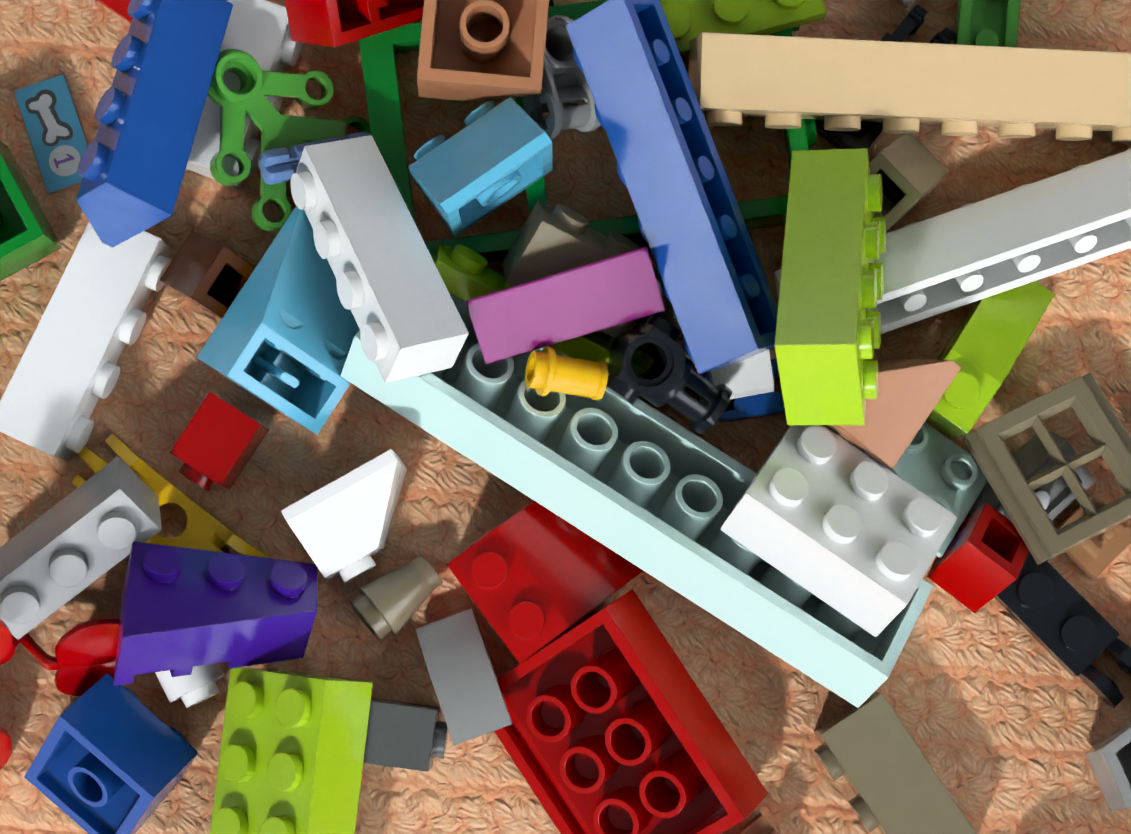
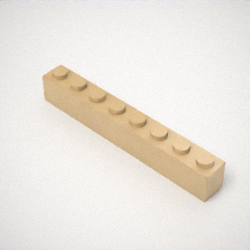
(911, 86)

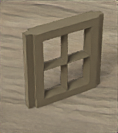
(1017, 492)

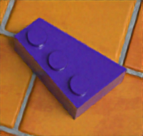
(211, 609)

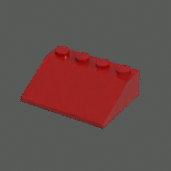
(623, 733)

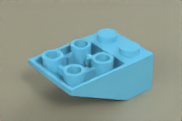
(287, 330)

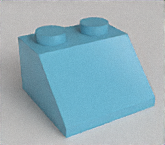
(482, 164)

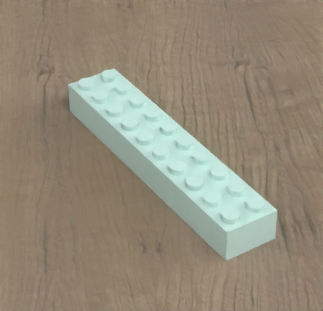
(642, 493)

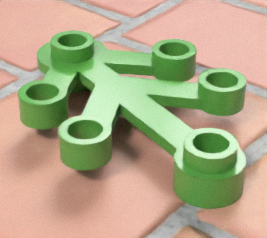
(275, 128)

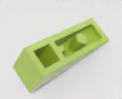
(986, 351)

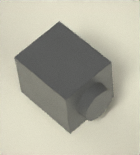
(404, 735)

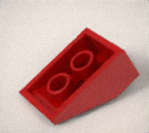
(538, 577)

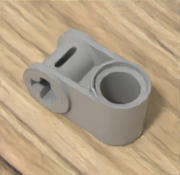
(561, 86)

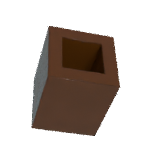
(207, 274)

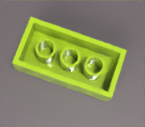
(830, 287)
(290, 753)

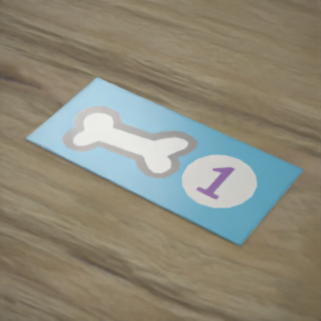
(53, 131)

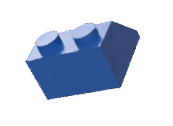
(110, 760)

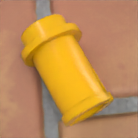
(565, 374)

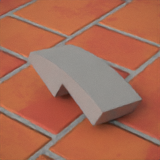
(463, 676)

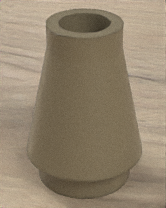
(395, 597)

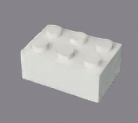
(840, 525)

